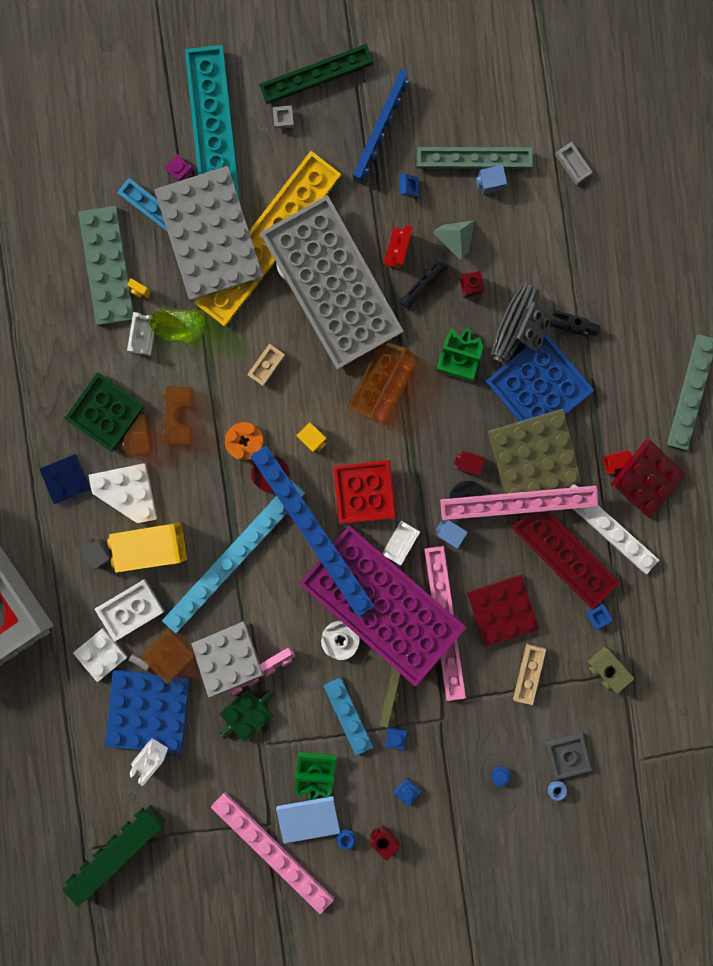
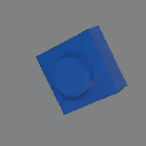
(409, 185)
(599, 616)
(395, 738)
(407, 791)

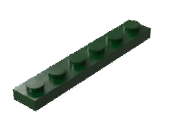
(316, 74)

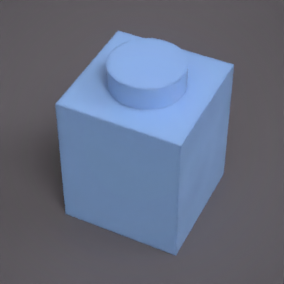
(491, 179)
(451, 533)

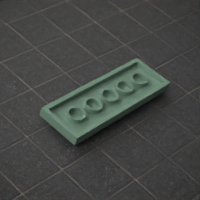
(106, 265)

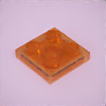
(167, 656)

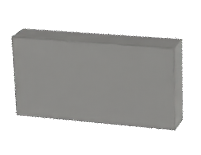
(574, 163)

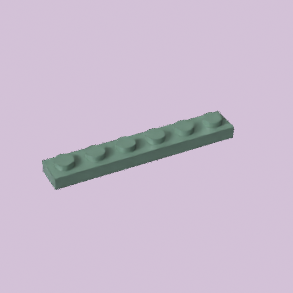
(474, 157)
(691, 393)

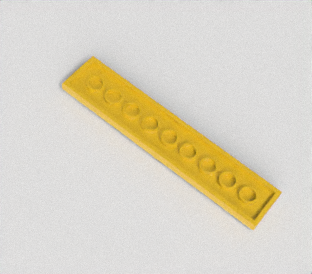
(307, 185)

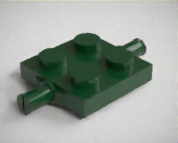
(246, 714)

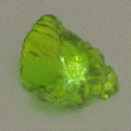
(178, 324)

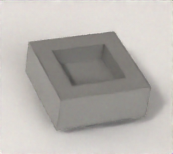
(283, 117)

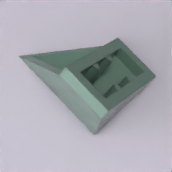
(456, 237)

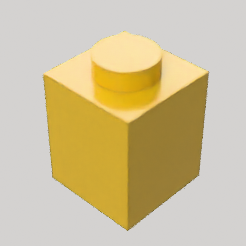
(312, 438)

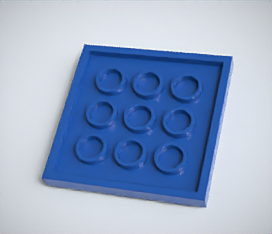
(539, 382)
(146, 709)

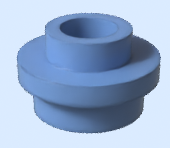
(561, 794)

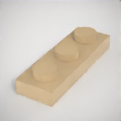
(529, 674)

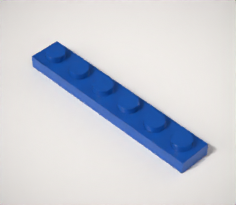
(385, 119)

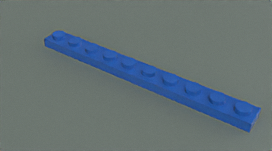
(312, 531)

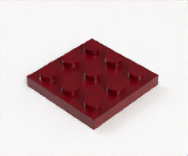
(648, 478)
(502, 610)

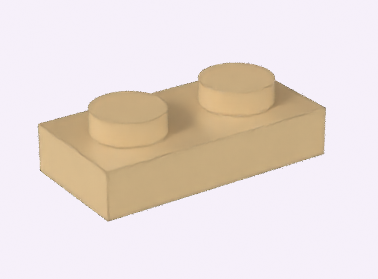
(266, 365)

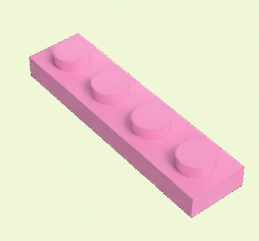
(268, 668)

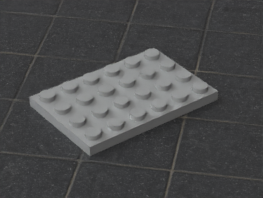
(208, 233)

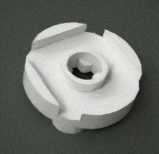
(334, 649)

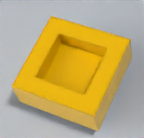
(138, 289)

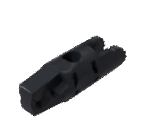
(575, 324)

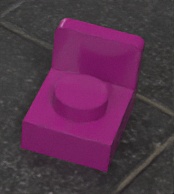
(179, 169)

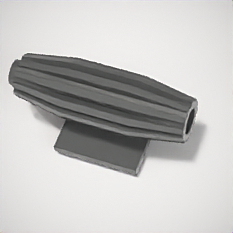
(521, 323)

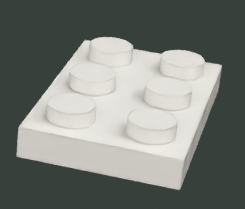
(129, 610)

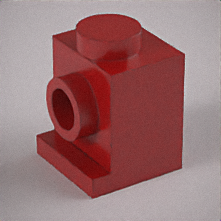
(616, 461)

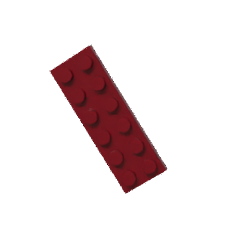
(565, 556)

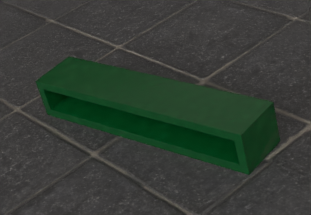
(114, 855)

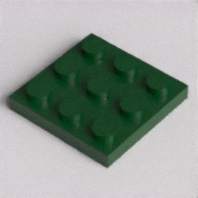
(104, 412)

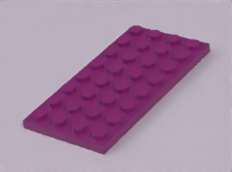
(405, 622)

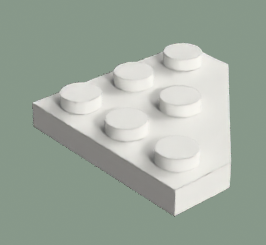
(126, 491)

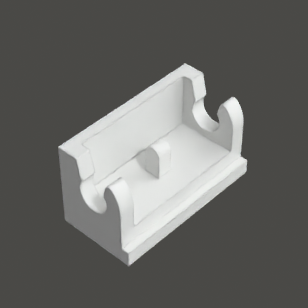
(141, 335)
(401, 542)
(148, 760)

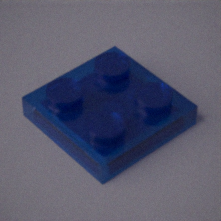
(65, 479)

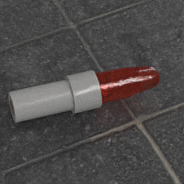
(138, 661)

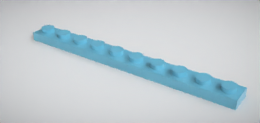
(227, 563)

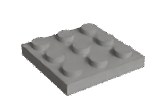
(227, 659)

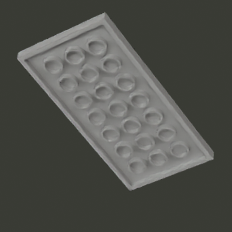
(331, 282)

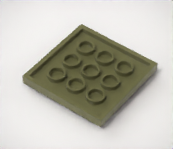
(535, 454)

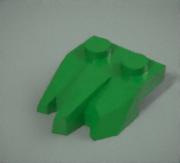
(460, 355)
(314, 774)

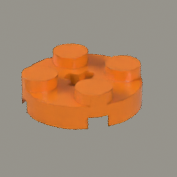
(234, 435)

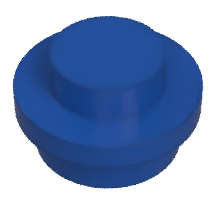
(501, 776)
(346, 839)

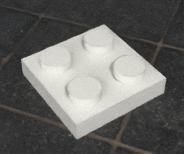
(100, 654)

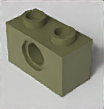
(620, 676)

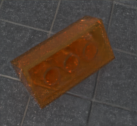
(383, 382)

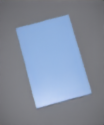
(308, 819)

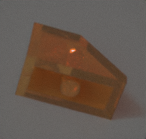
(138, 438)

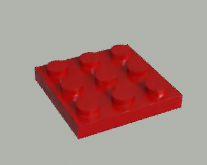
(364, 491)

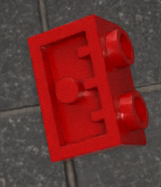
(398, 247)

